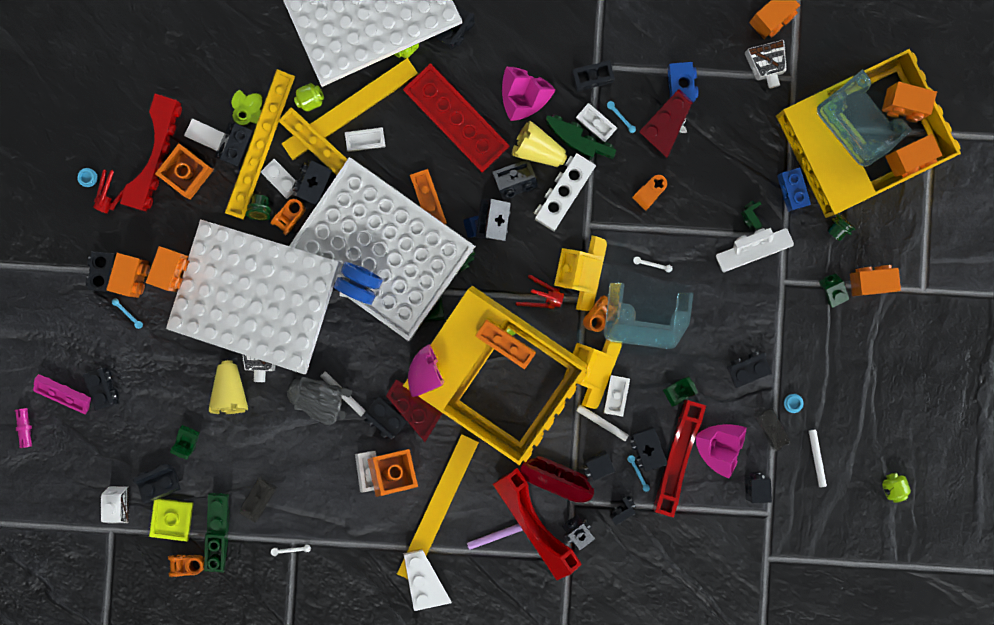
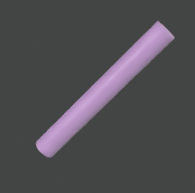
(494, 536)

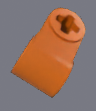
(648, 194)
(288, 217)
(599, 312)
(183, 565)

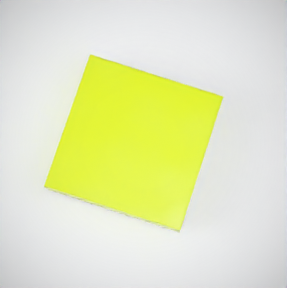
(171, 519)

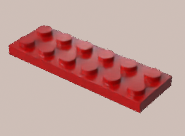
(456, 118)

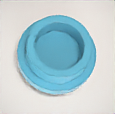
(87, 177)
(793, 403)

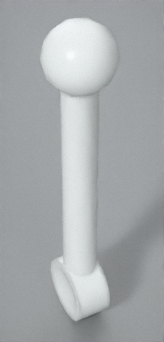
(668, 268)
(275, 551)

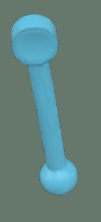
(610, 105)
(138, 324)
(631, 459)

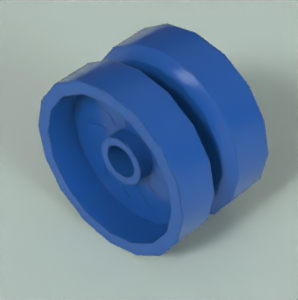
(357, 284)

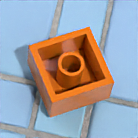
(770, 18)
(909, 102)
(915, 155)
(184, 171)
(168, 269)
(128, 275)
(877, 281)
(392, 472)

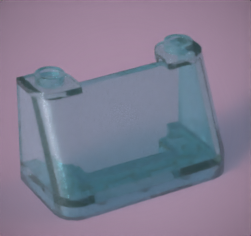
(860, 122)

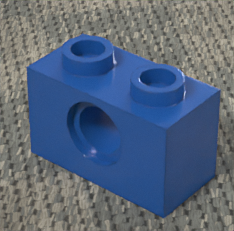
(682, 71)
(794, 189)

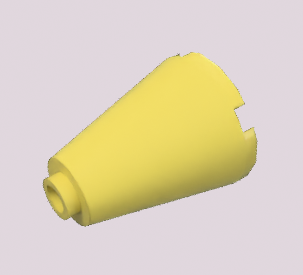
(538, 146)
(227, 390)

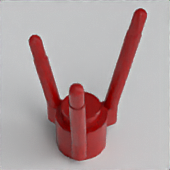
(103, 202)
(553, 298)

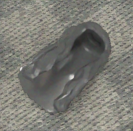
(317, 399)

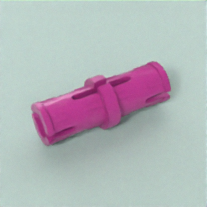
(23, 428)

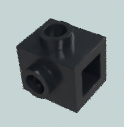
(578, 532)

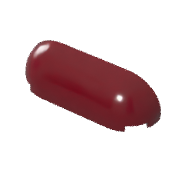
(557, 479)

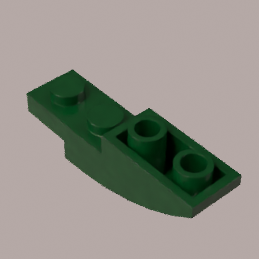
(571, 136)
(217, 532)

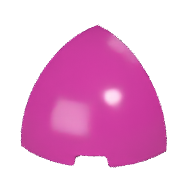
(523, 93)
(423, 372)
(720, 447)

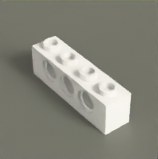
(584, 169)

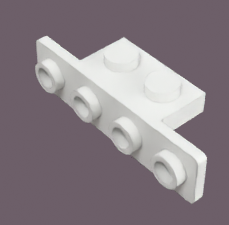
(754, 247)

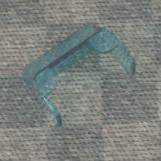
(623, 328)

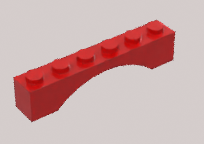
(140, 190)
(681, 446)
(555, 554)

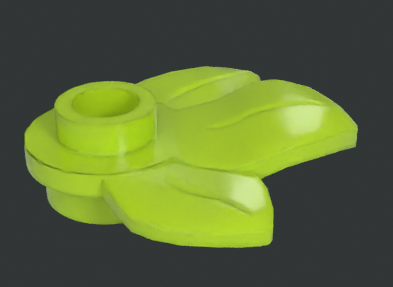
(249, 105)

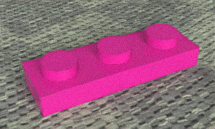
(62, 394)

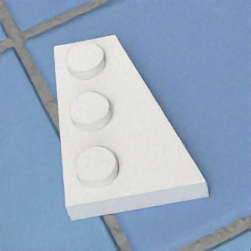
(423, 582)

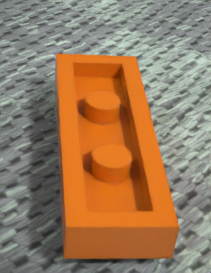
(427, 195)
(505, 344)

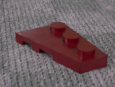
(667, 122)
(415, 410)

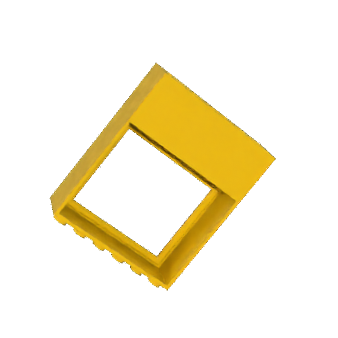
(829, 167)
(463, 355)

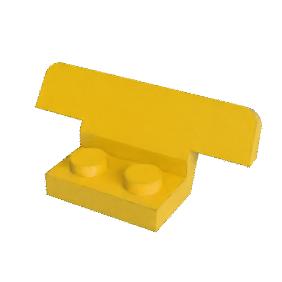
(582, 271)
(599, 370)

